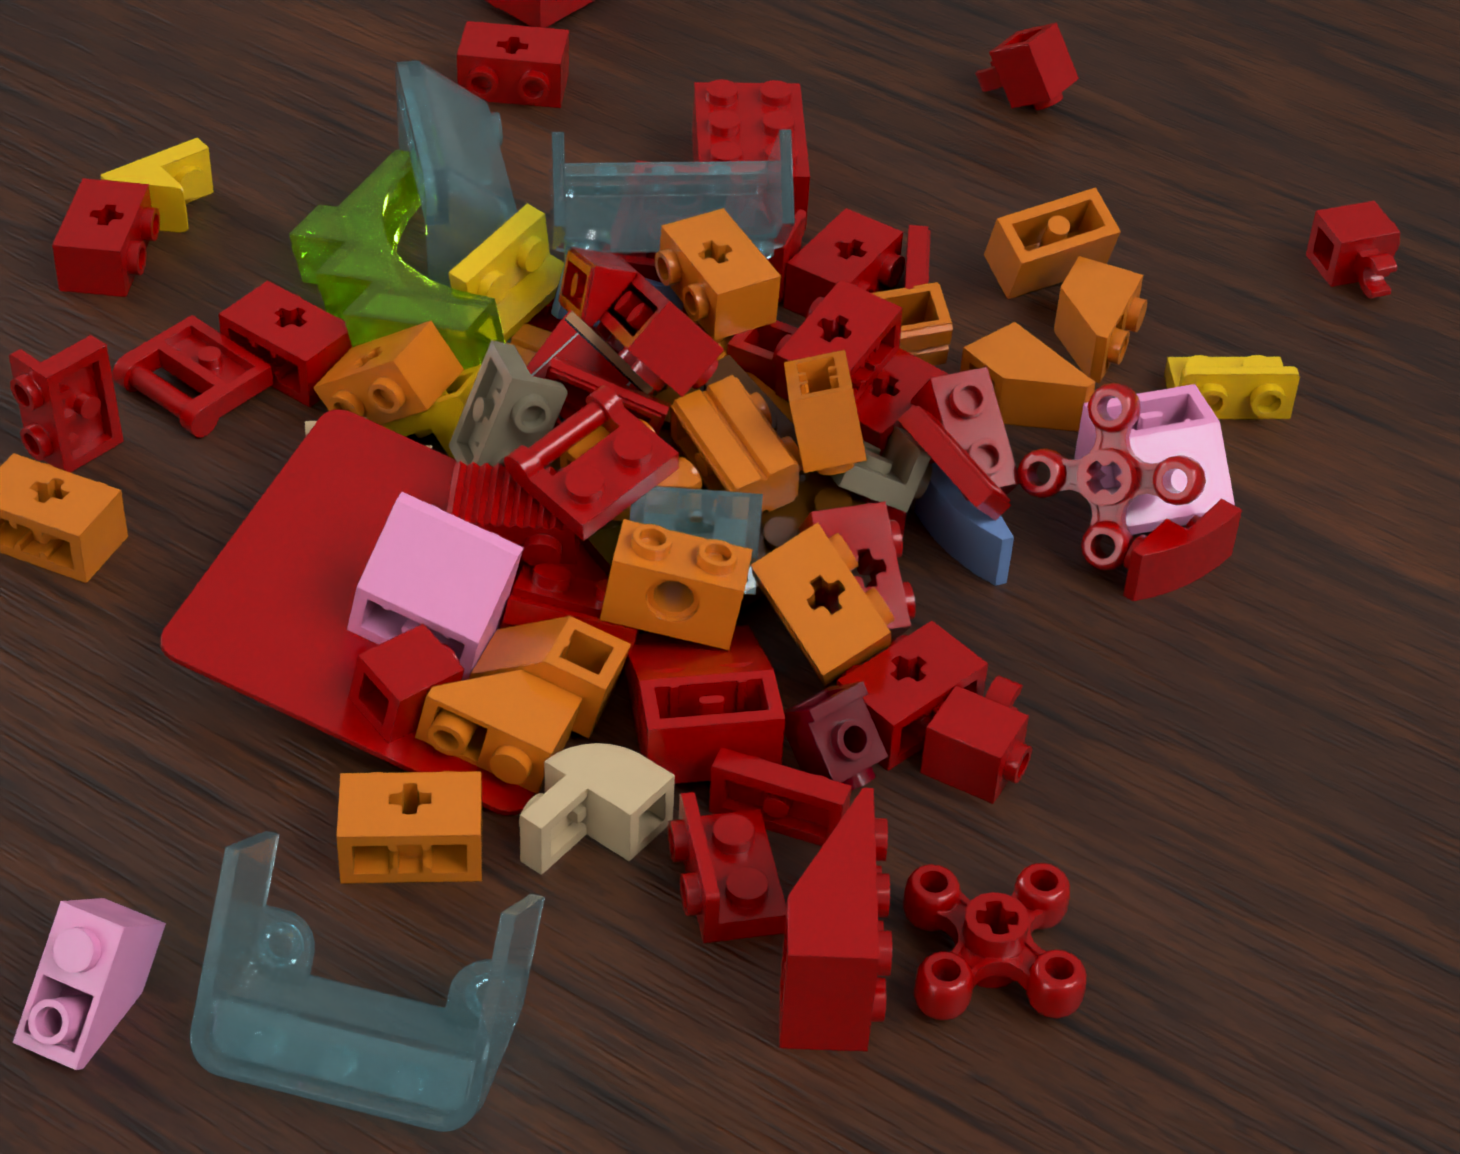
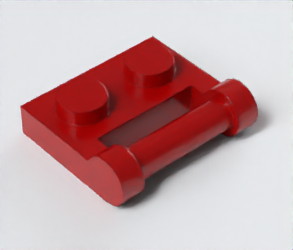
(203, 360)
(605, 476)

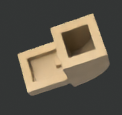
(599, 794)

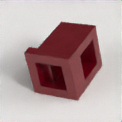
(835, 735)

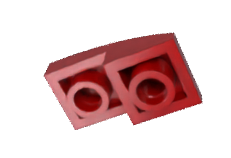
(1179, 554)

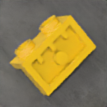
(513, 269)
(1238, 385)

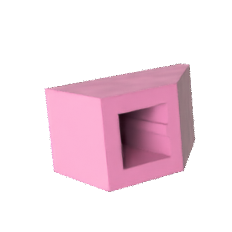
(87, 979)

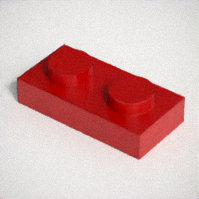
(788, 798)

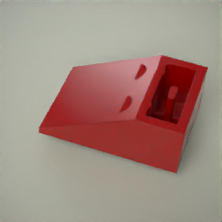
(703, 698)
(835, 938)

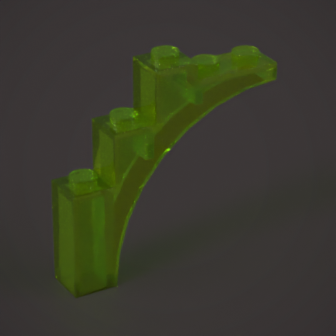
(367, 283)

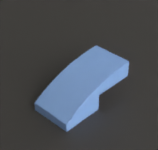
(964, 530)

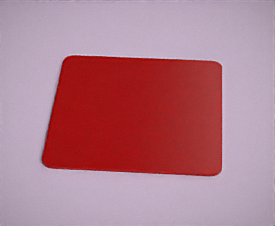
(284, 587)

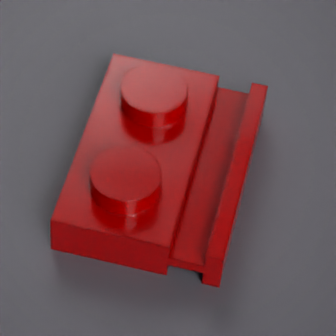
(553, 593)

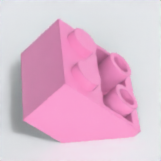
(1168, 425)
(435, 574)

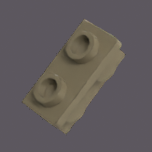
(505, 409)
(895, 476)

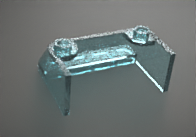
(454, 164)
(626, 203)
(341, 1043)

